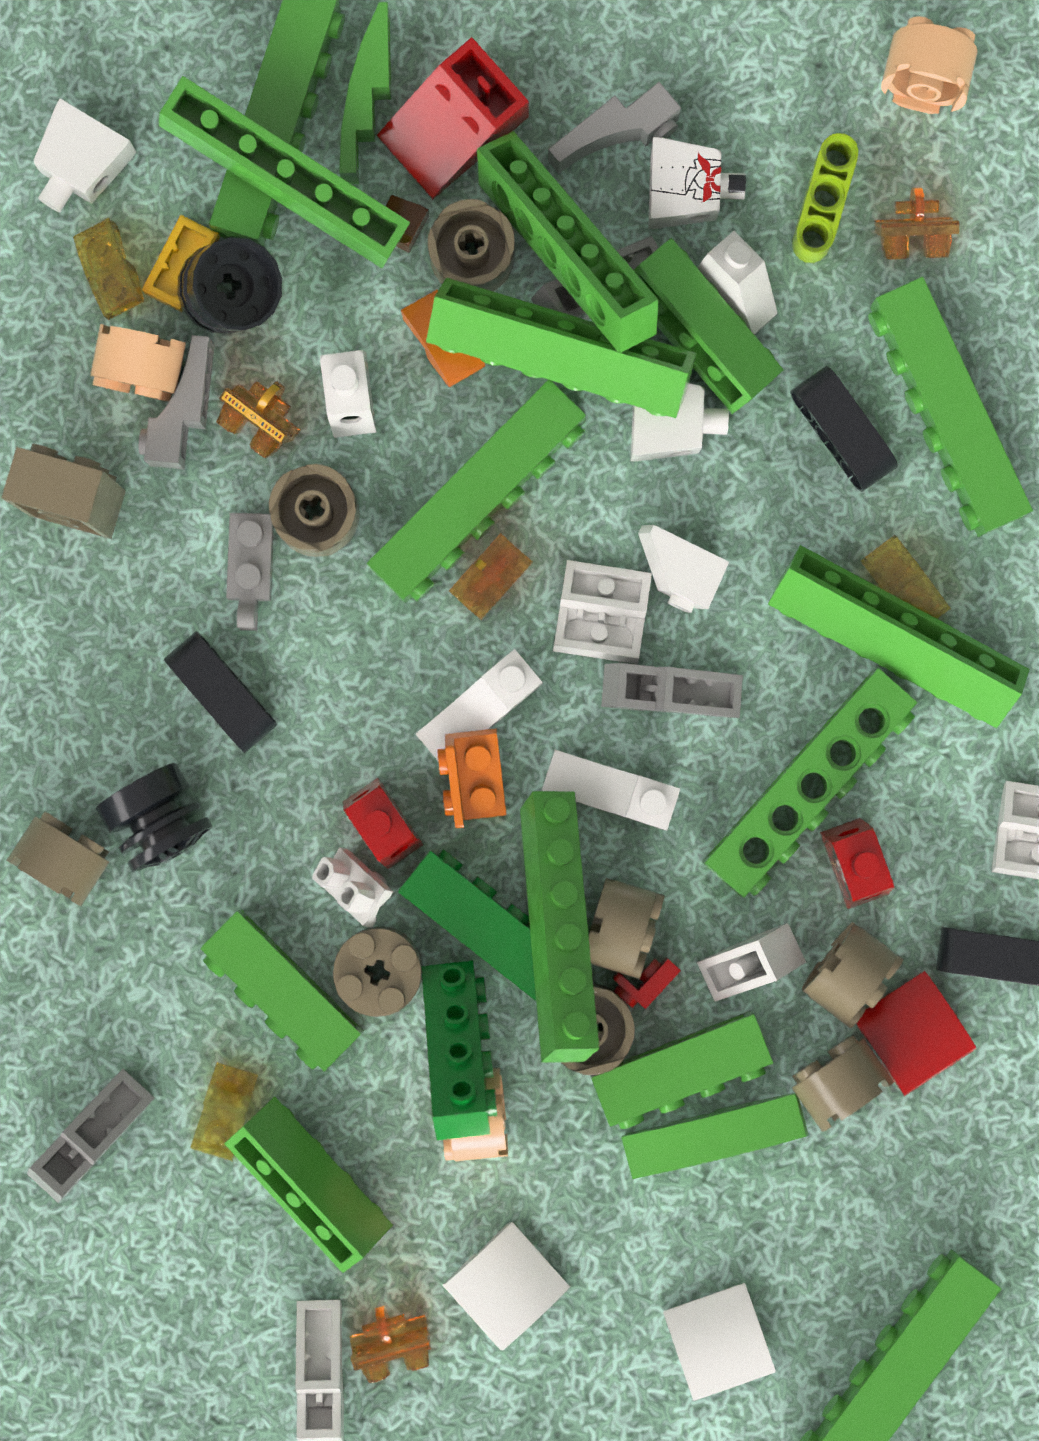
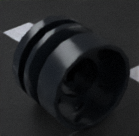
(253, 279)
(154, 817)

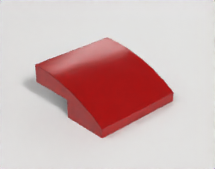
(915, 1033)

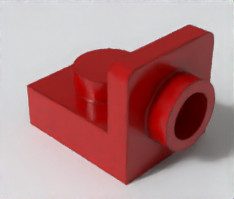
(654, 978)

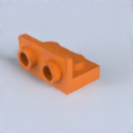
(474, 776)

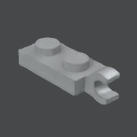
(249, 565)

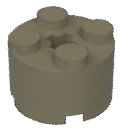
(478, 224)
(307, 487)
(58, 860)
(623, 927)
(852, 974)
(356, 984)
(614, 1036)
(841, 1083)

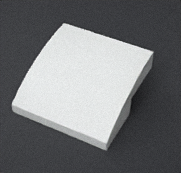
(602, 612)
(1018, 831)
(506, 1286)
(719, 1341)

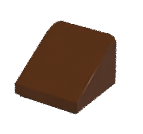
(415, 214)

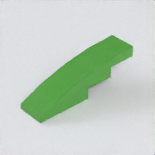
(367, 83)
(715, 1135)

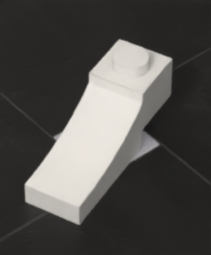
(483, 702)
(612, 789)
(319, 1371)

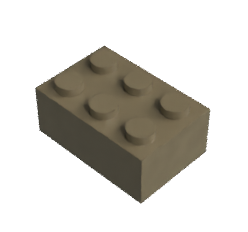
(64, 492)

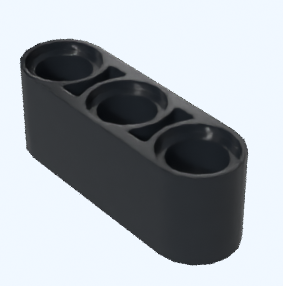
(846, 428)
(220, 691)
(988, 956)

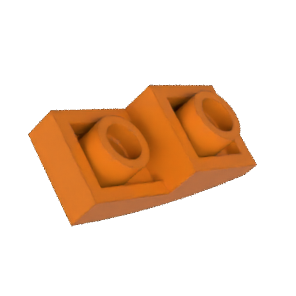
(450, 366)

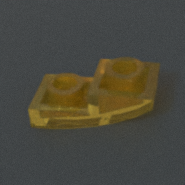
(107, 269)
(901, 576)
(223, 1110)

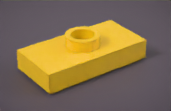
(183, 242)

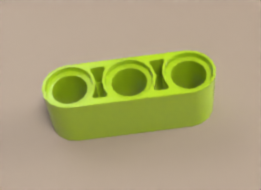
(833, 180)

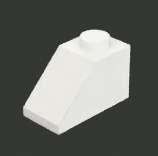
(741, 280)
(682, 568)
(752, 962)

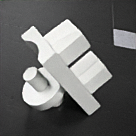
(353, 885)

